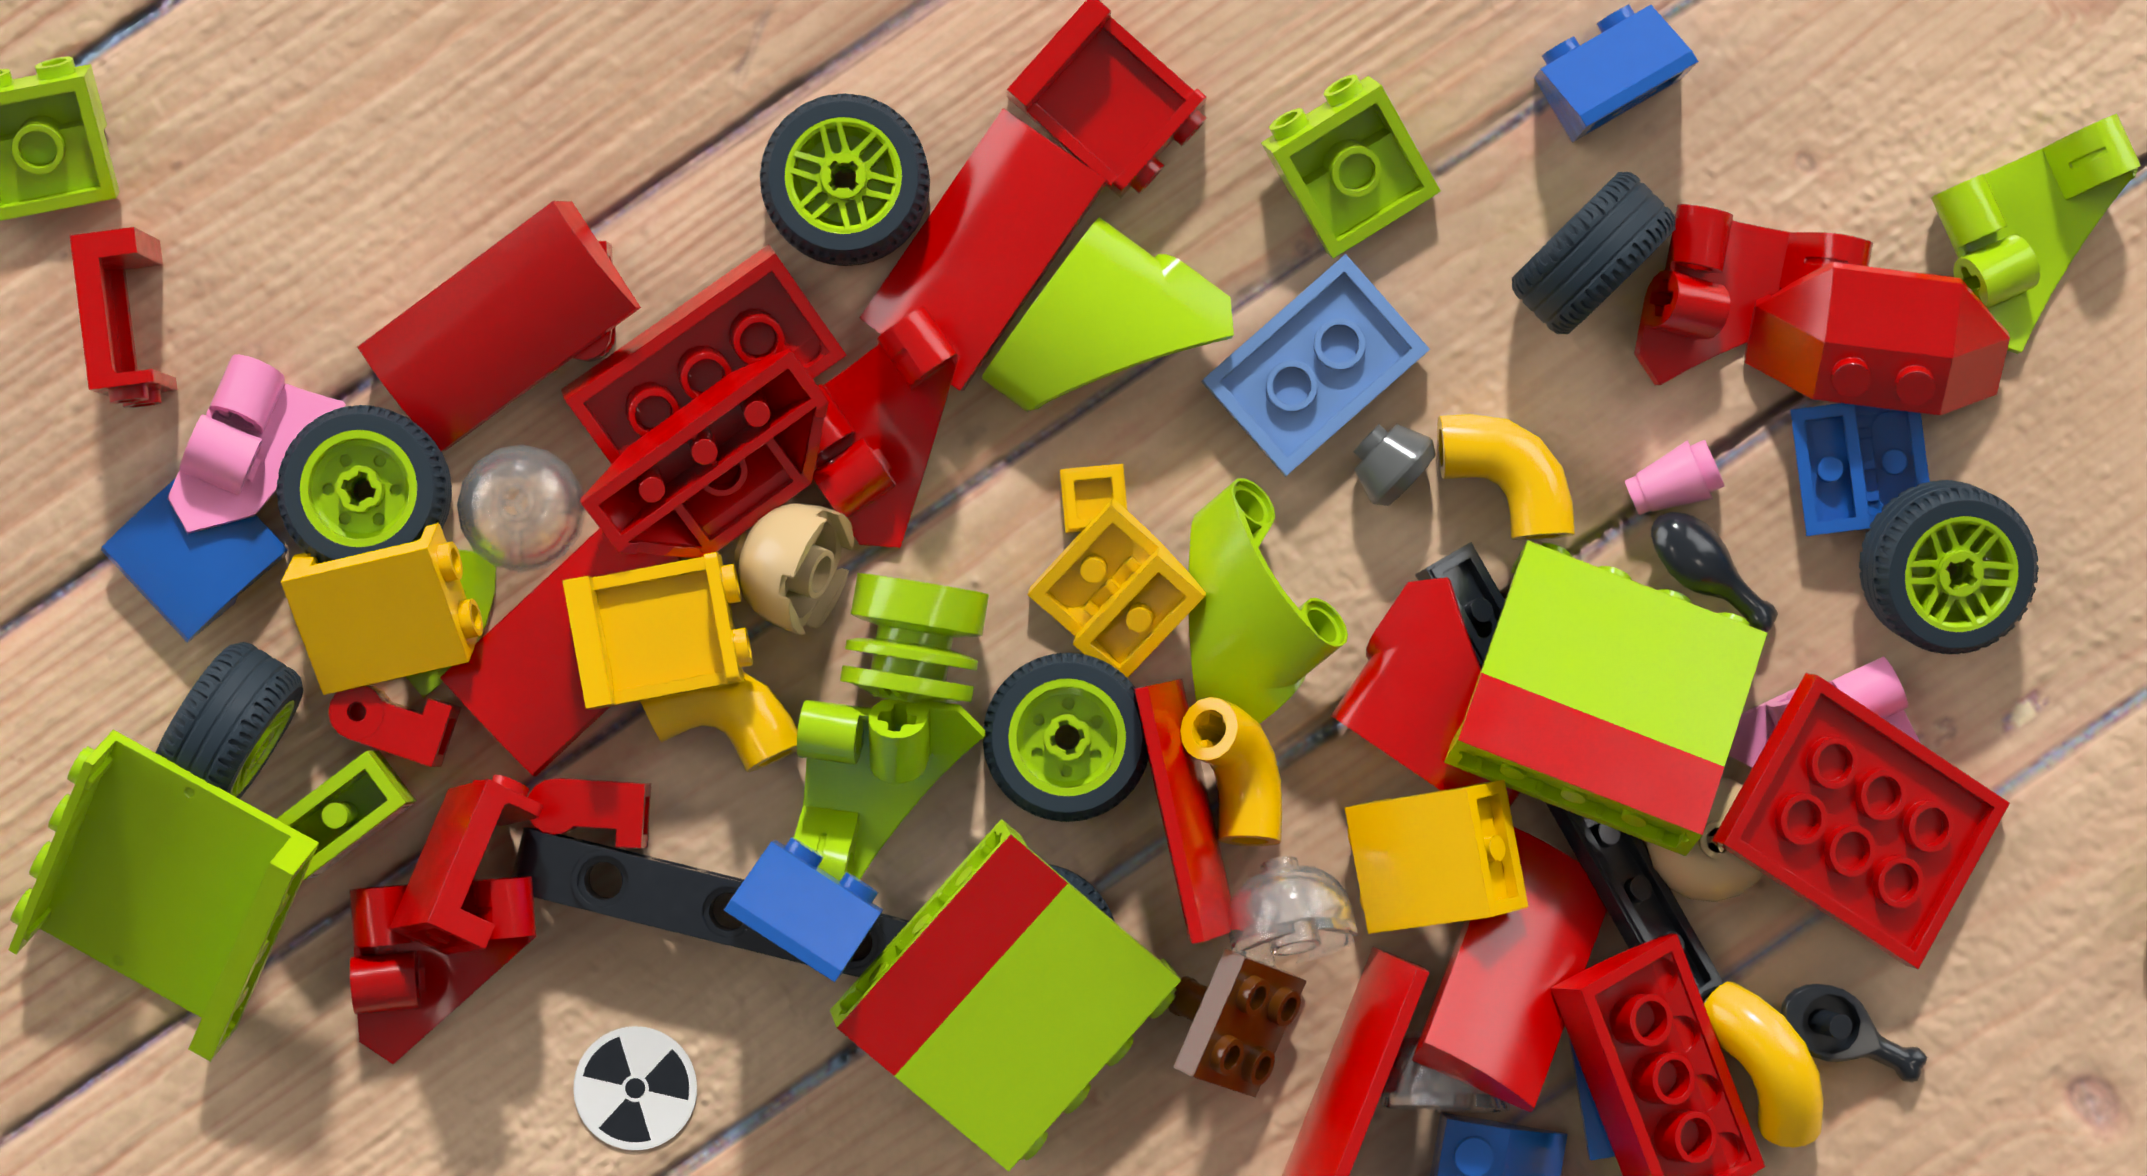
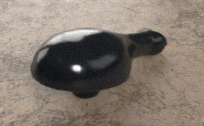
(1704, 565)
(1841, 1030)

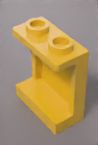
(383, 612)
(657, 631)
(1436, 857)

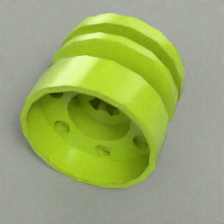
(914, 638)

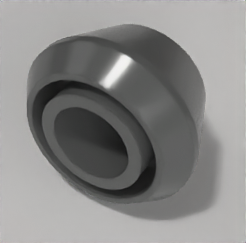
(1392, 462)

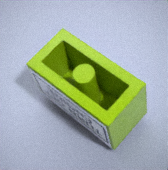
(348, 809)

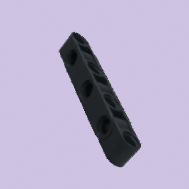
(656, 893)

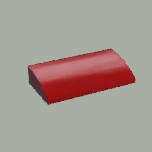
(989, 241)
(500, 324)
(719, 330)
(526, 668)
(1185, 813)
(1496, 1002)
(1656, 1065)
(1357, 1066)

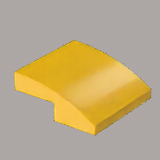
(1117, 590)

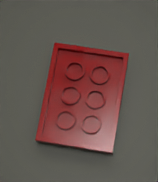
(1861, 821)

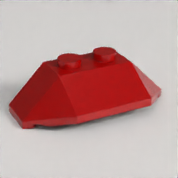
(1879, 339)
(714, 463)

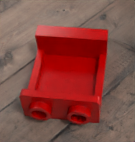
(1108, 99)
(106, 314)
(449, 860)

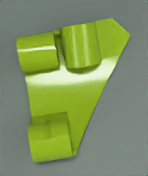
(871, 771)

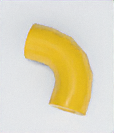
(1517, 463)
(742, 710)
(1242, 768)
(1775, 1059)

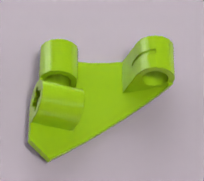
(2031, 217)
(1106, 314)
(1246, 631)

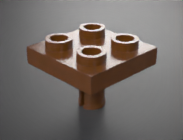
(1236, 1021)

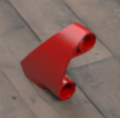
(1712, 282)
(884, 428)
(1417, 684)
(409, 988)

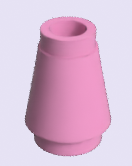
(1676, 479)

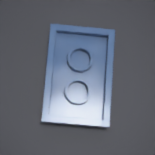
(1315, 365)

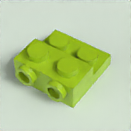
(52, 141)
(1349, 163)

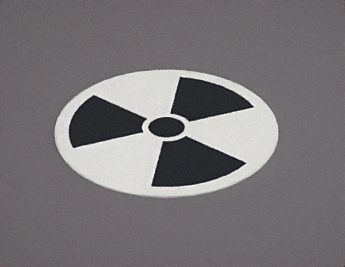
(635, 1088)

